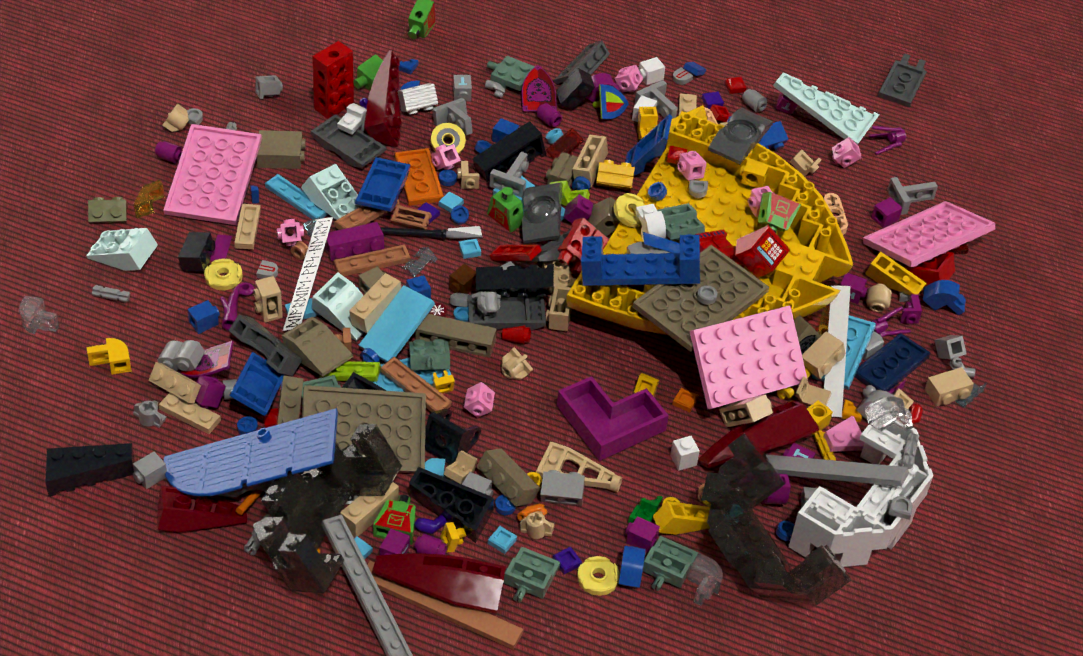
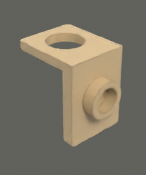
(812, 393)

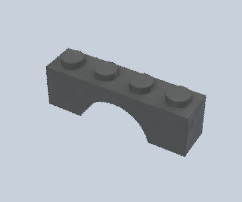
(277, 353)

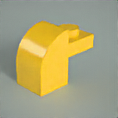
(646, 120)
(112, 352)

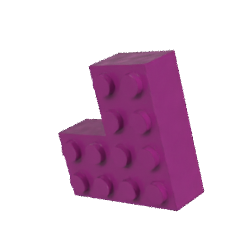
(610, 425)

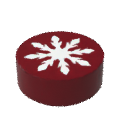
(439, 310)

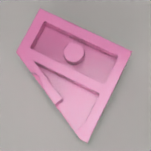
(844, 436)

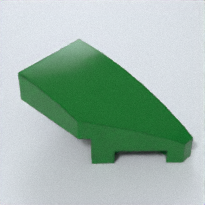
(646, 509)

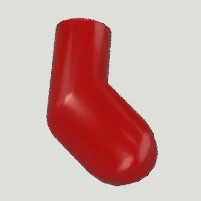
(916, 412)

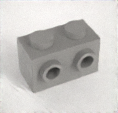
(562, 488)

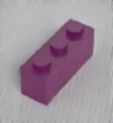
(354, 241)

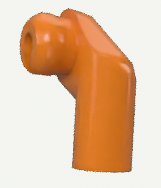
(532, 508)

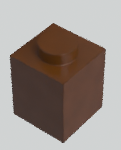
(462, 280)

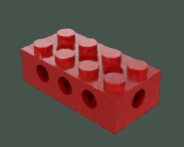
(333, 79)

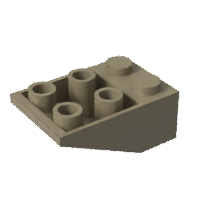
(316, 346)

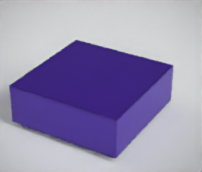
(712, 98)
(429, 208)
(568, 560)

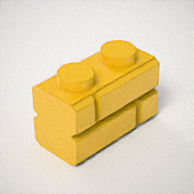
(615, 175)

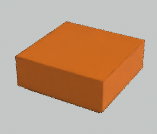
(685, 400)

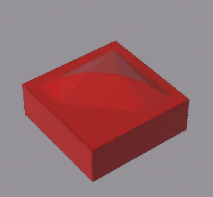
(735, 85)
(720, 113)
(674, 154)
(270, 418)

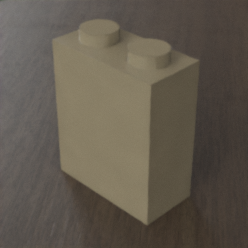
(281, 149)

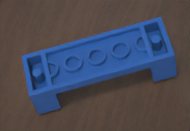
(641, 268)

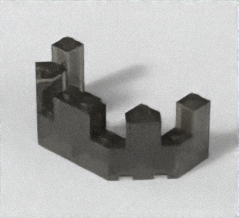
(305, 499)
(746, 542)

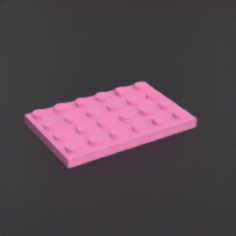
(213, 174)
(929, 233)
(748, 356)

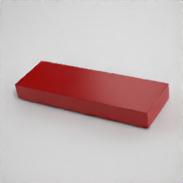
(515, 252)

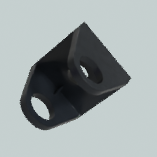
(456, 437)

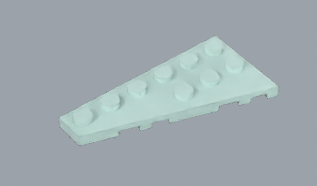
(828, 108)

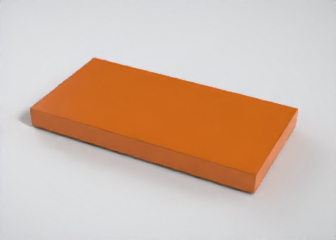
(422, 180)

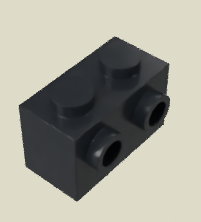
(575, 89)
(196, 251)

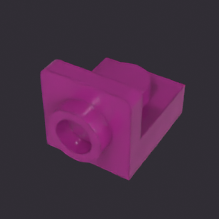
(912, 310)

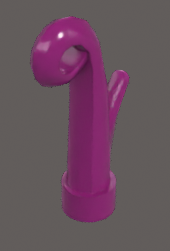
(231, 306)

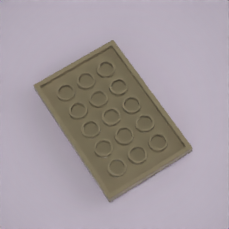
(678, 310)
(396, 413)

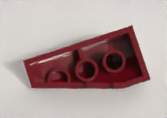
(185, 512)

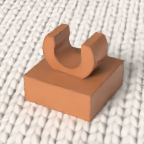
(346, 338)

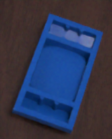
(649, 146)
(383, 184)
(257, 384)

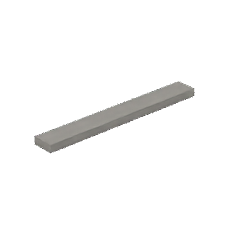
(839, 470)
(366, 587)

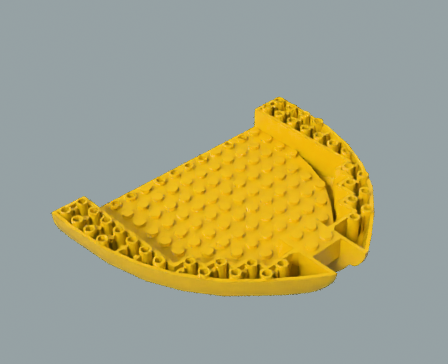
(813, 236)

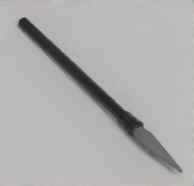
(436, 233)

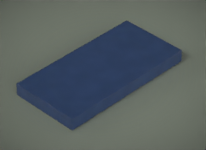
(892, 363)

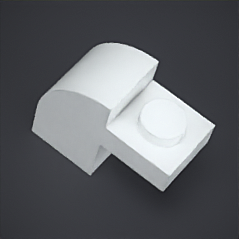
(353, 119)
(651, 220)

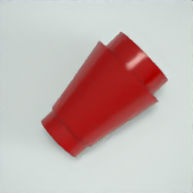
(517, 334)

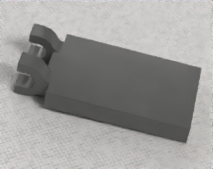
(903, 81)

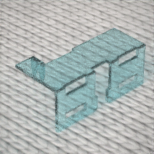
(419, 264)
(976, 390)

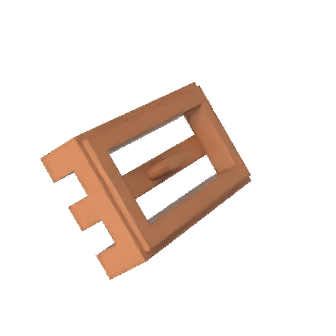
(406, 220)

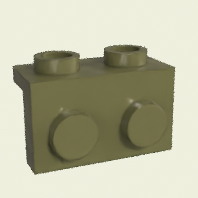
(107, 210)

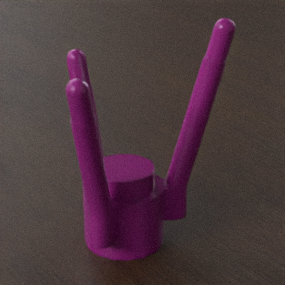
(896, 136)
(882, 325)

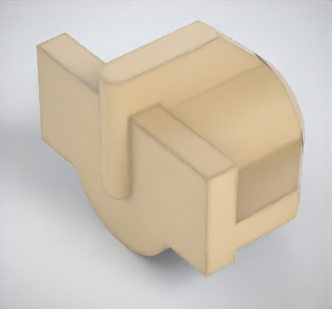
(176, 119)
(515, 366)
(536, 525)

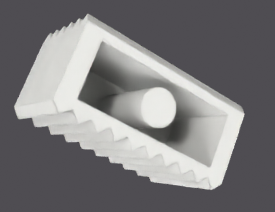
(418, 97)

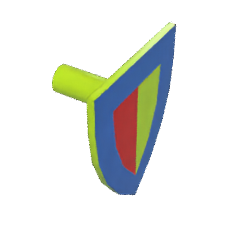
(611, 102)

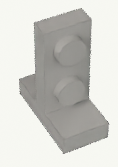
(657, 92)
(455, 113)
(512, 177)
(913, 193)

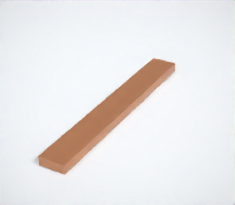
(471, 619)

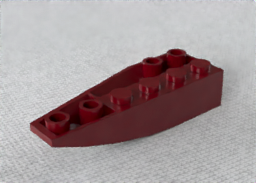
(383, 104)
(780, 428)
(446, 577)

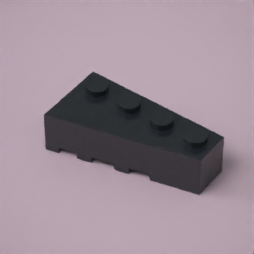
(504, 152)
(516, 280)
(86, 465)
(453, 500)

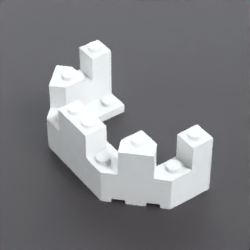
(858, 530)

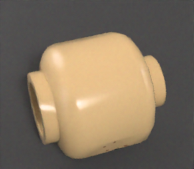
(878, 298)

